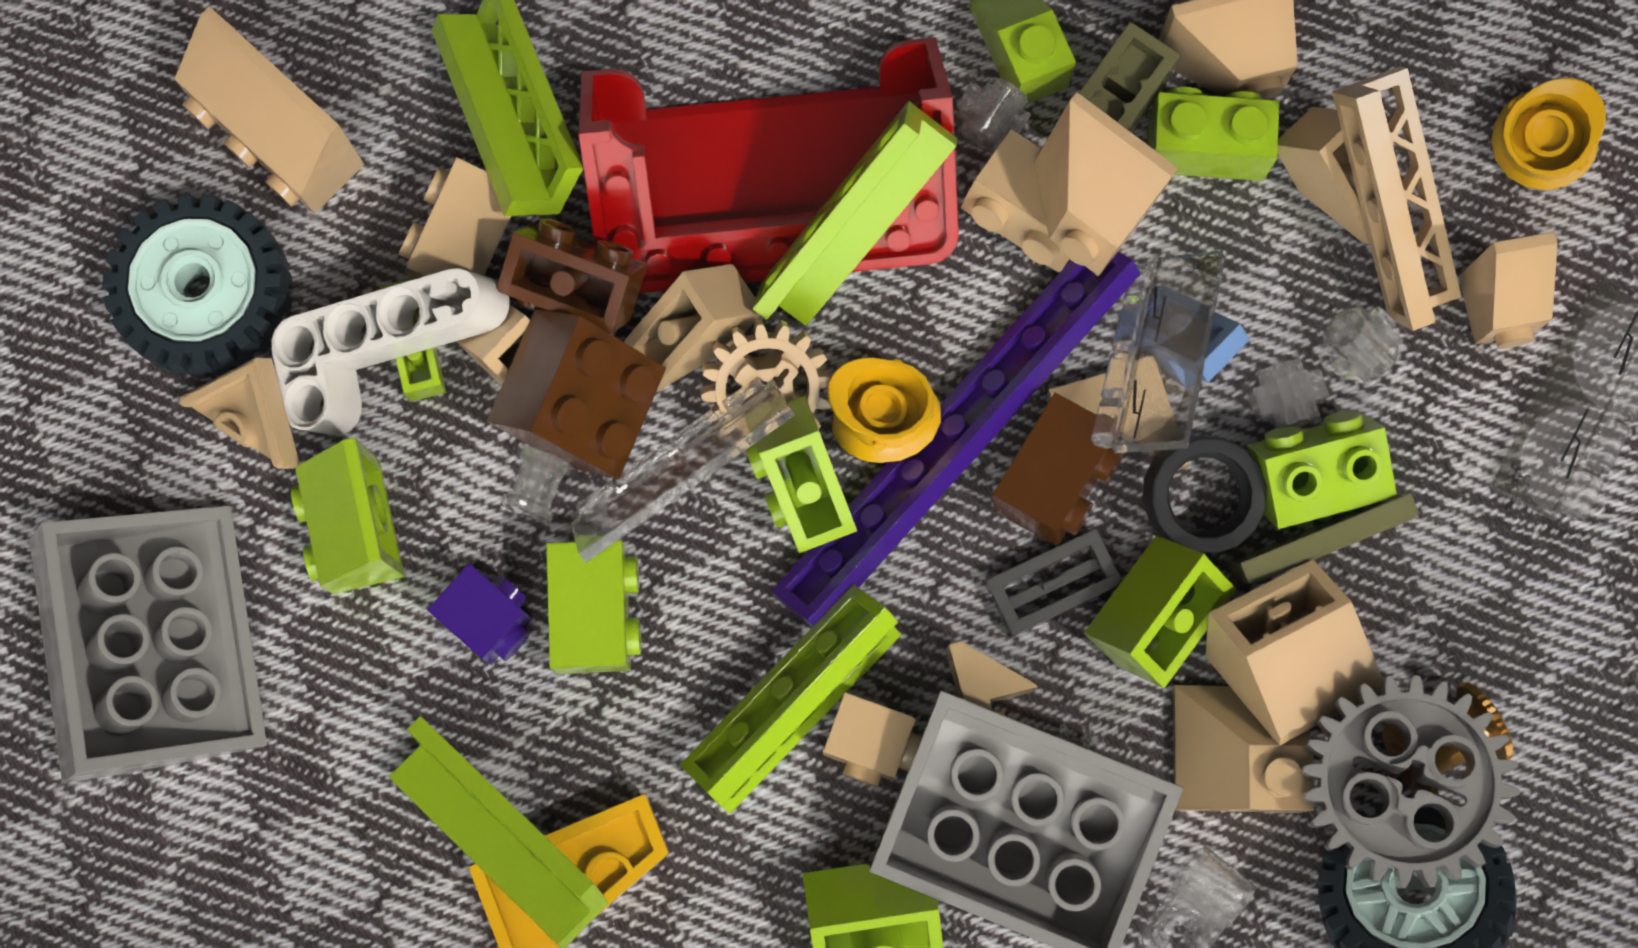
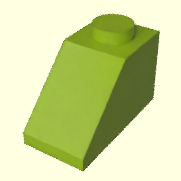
(1025, 45)

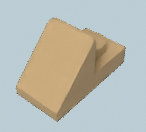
(982, 678)

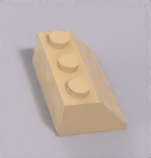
(264, 115)

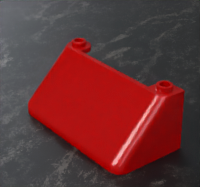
(752, 173)

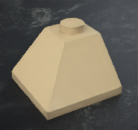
(1234, 44)
(1096, 183)
(1231, 759)

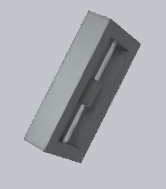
(1006, 606)

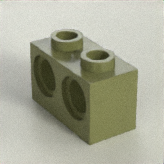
(1131, 76)

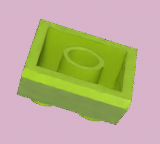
(346, 519)

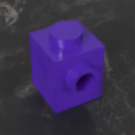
(484, 614)

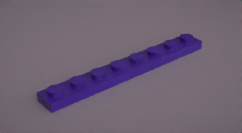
(969, 421)

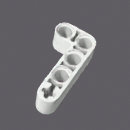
(389, 335)

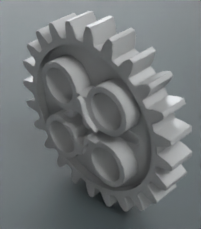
(1391, 837)

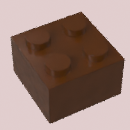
(576, 393)

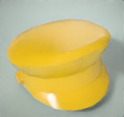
(1549, 133)
(882, 409)

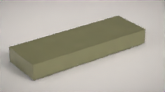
(1321, 539)

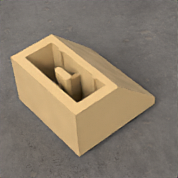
(1292, 650)

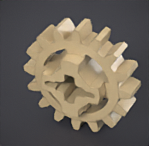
(782, 363)

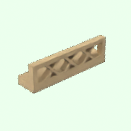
(1385, 196)

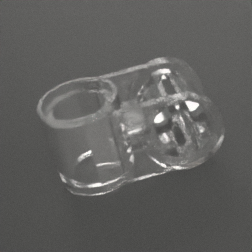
(1202, 899)

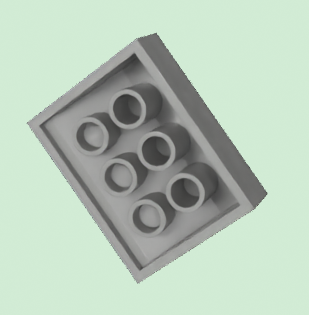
(145, 641)
(1025, 828)

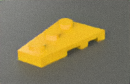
(609, 848)

